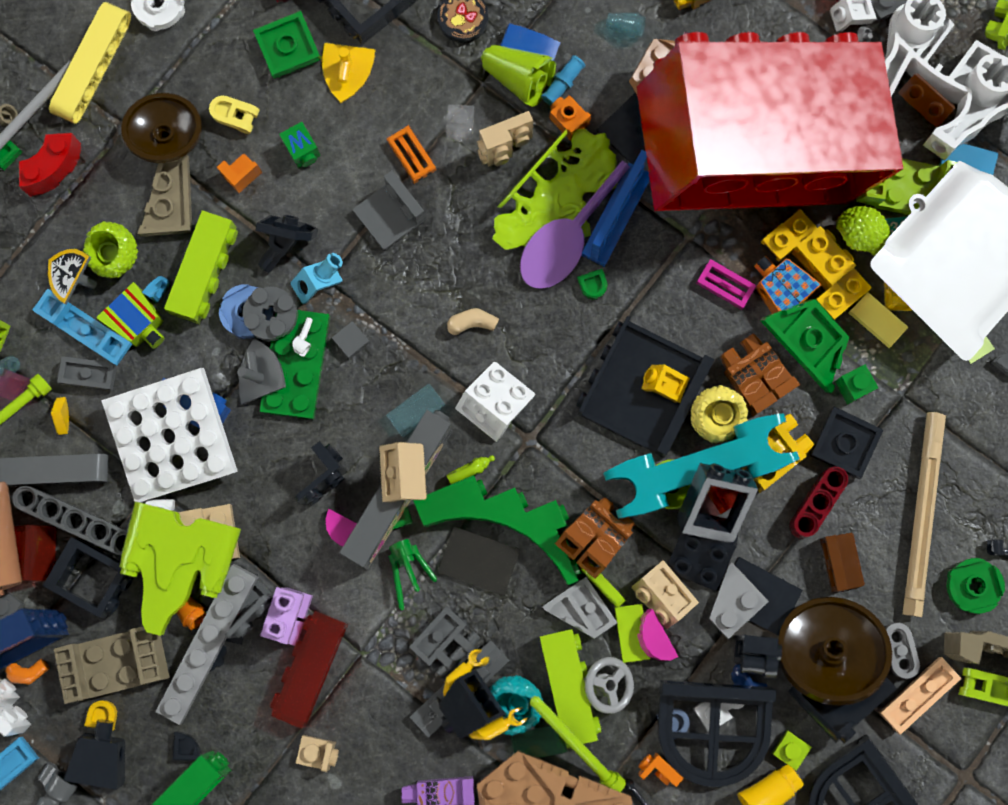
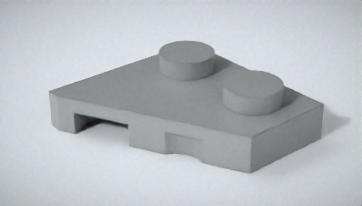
(735, 602)

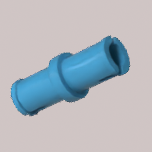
(563, 80)

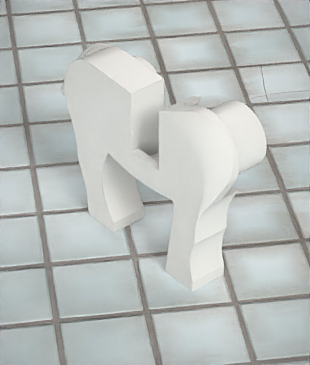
(975, 84)

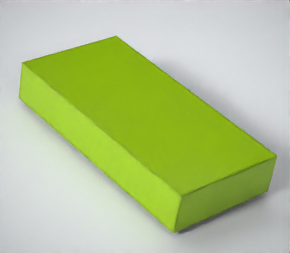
(628, 627)

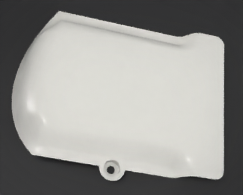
(953, 258)

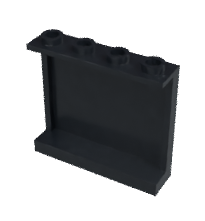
(617, 392)

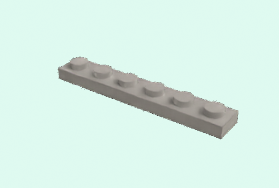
(206, 644)

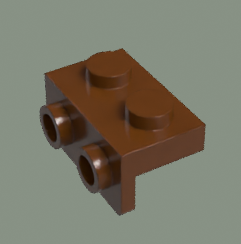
(926, 100)

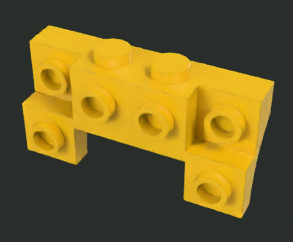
(822, 258)

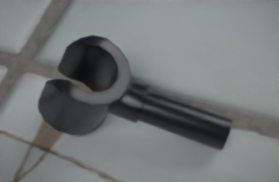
(996, 548)

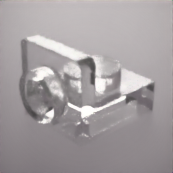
(460, 122)

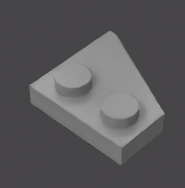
(582, 609)

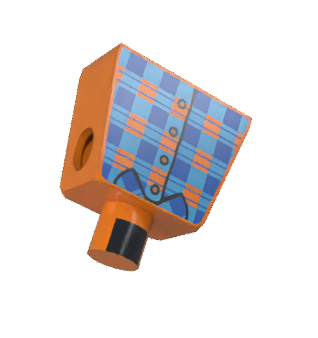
(784, 284)

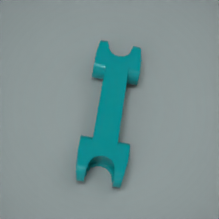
(747, 450)

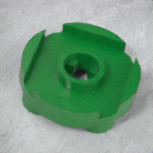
(989, 594)

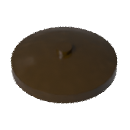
(834, 651)

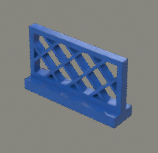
(617, 212)

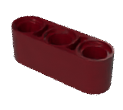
(827, 493)

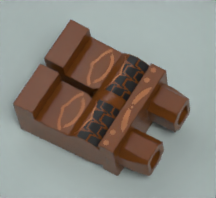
(758, 375)
(603, 529)

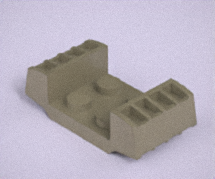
(969, 646)
(110, 664)

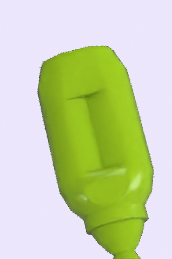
(474, 467)

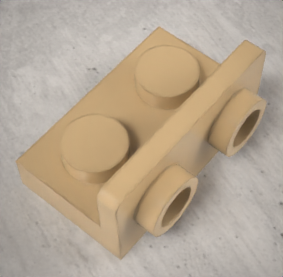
(665, 594)

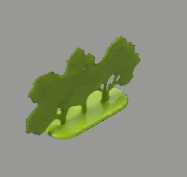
(561, 195)

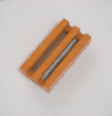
(422, 171)

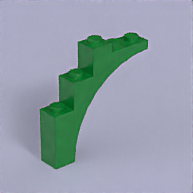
(466, 501)

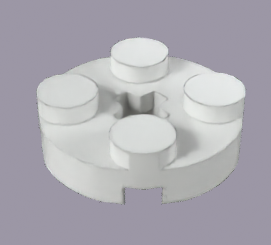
(156, 17)

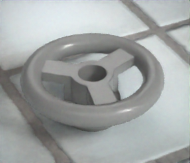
(596, 685)

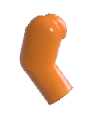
(21, 675)

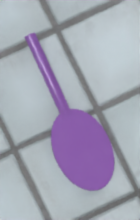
(559, 244)

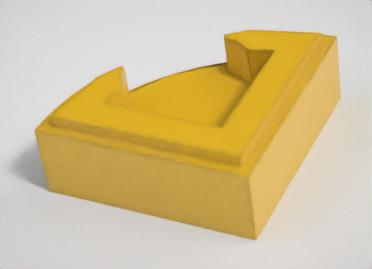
(60, 415)

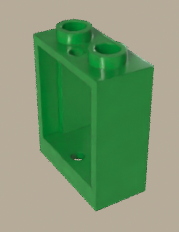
(196, 781)

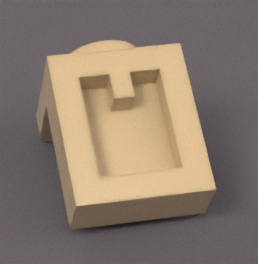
(317, 753)

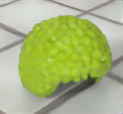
(863, 229)
(110, 249)

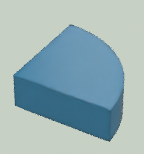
(156, 288)

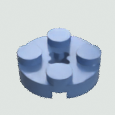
(232, 307)

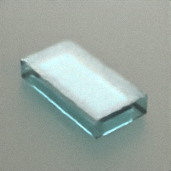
(410, 412)

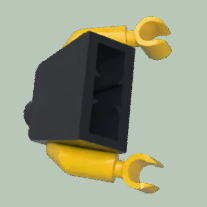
(470, 704)

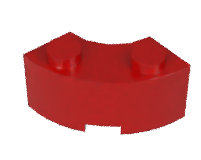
(50, 164)

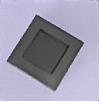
(350, 340)

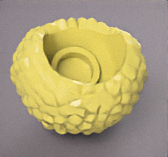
(717, 412)

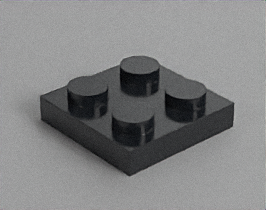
(846, 442)

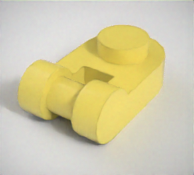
(225, 109)

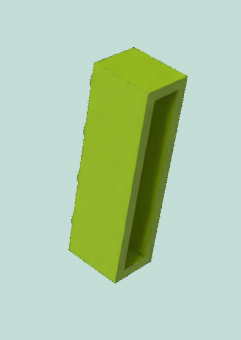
(201, 267)
(568, 685)

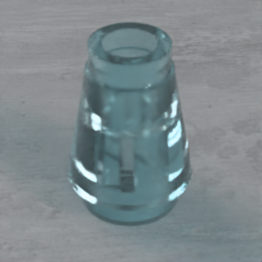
(627, 24)

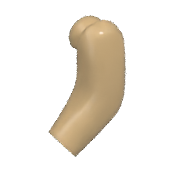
(471, 318)

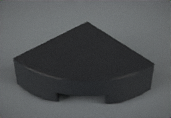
(185, 747)

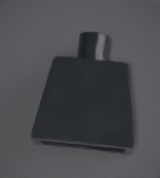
(98, 758)

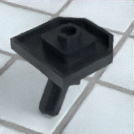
(282, 237)

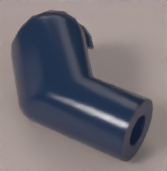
(743, 678)

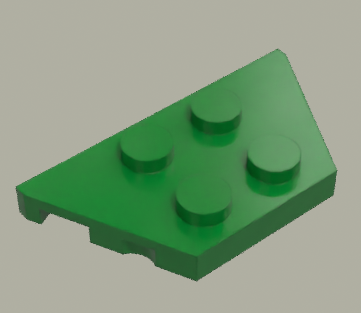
(811, 339)

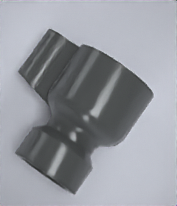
(55, 787)

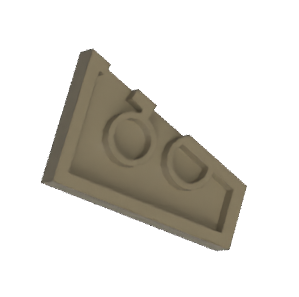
(170, 201)

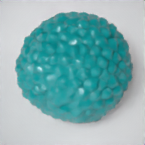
(514, 693)

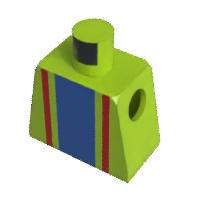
(133, 317)

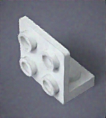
(494, 400)

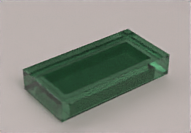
(539, 742)

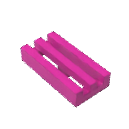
(721, 293)

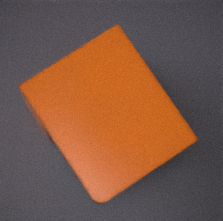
(240, 172)

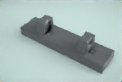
(429, 715)

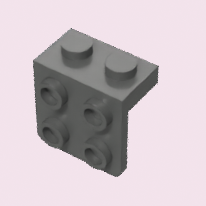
(255, 606)

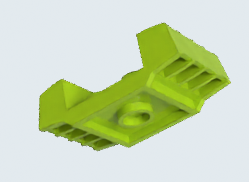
(912, 180)

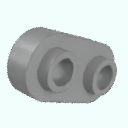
(903, 649)

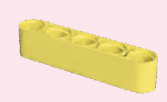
(90, 62)

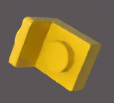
(665, 382)

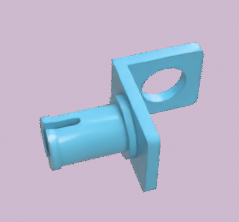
(318, 277)

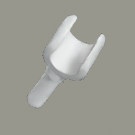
(301, 346)

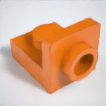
(665, 772)

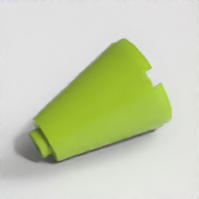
(520, 71)

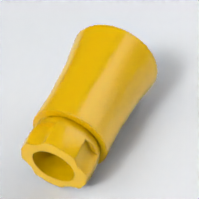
(773, 789)

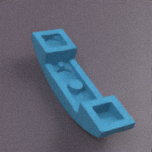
(82, 327)

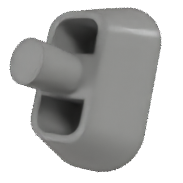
(864, 34)

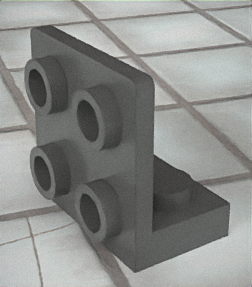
(390, 212)

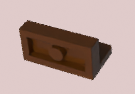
(842, 562)

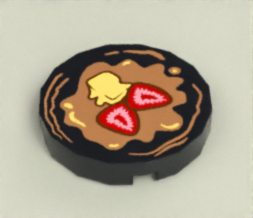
(463, 19)

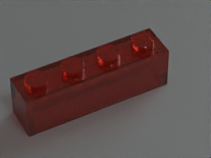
(309, 670)

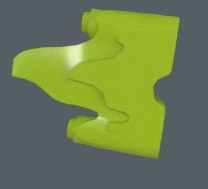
(172, 558)

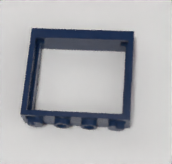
(29, 632)

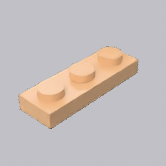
(919, 695)

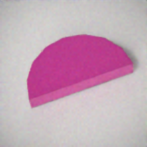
(339, 527)
(654, 639)

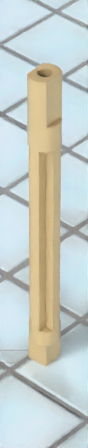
(924, 514)

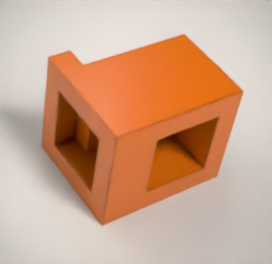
(578, 119)

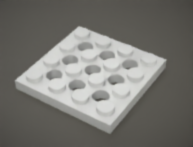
(136, 460)

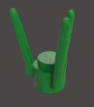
(403, 553)

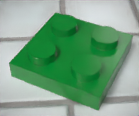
(287, 45)

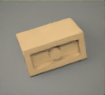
(402, 472)

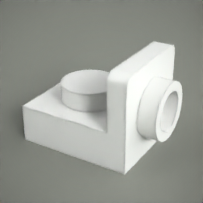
(851, 13)

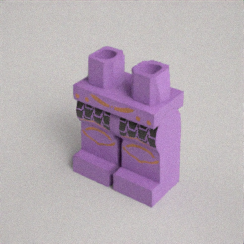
(440, 792)

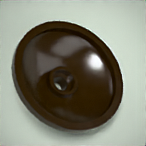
(159, 117)

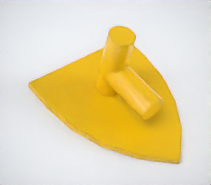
(346, 69)

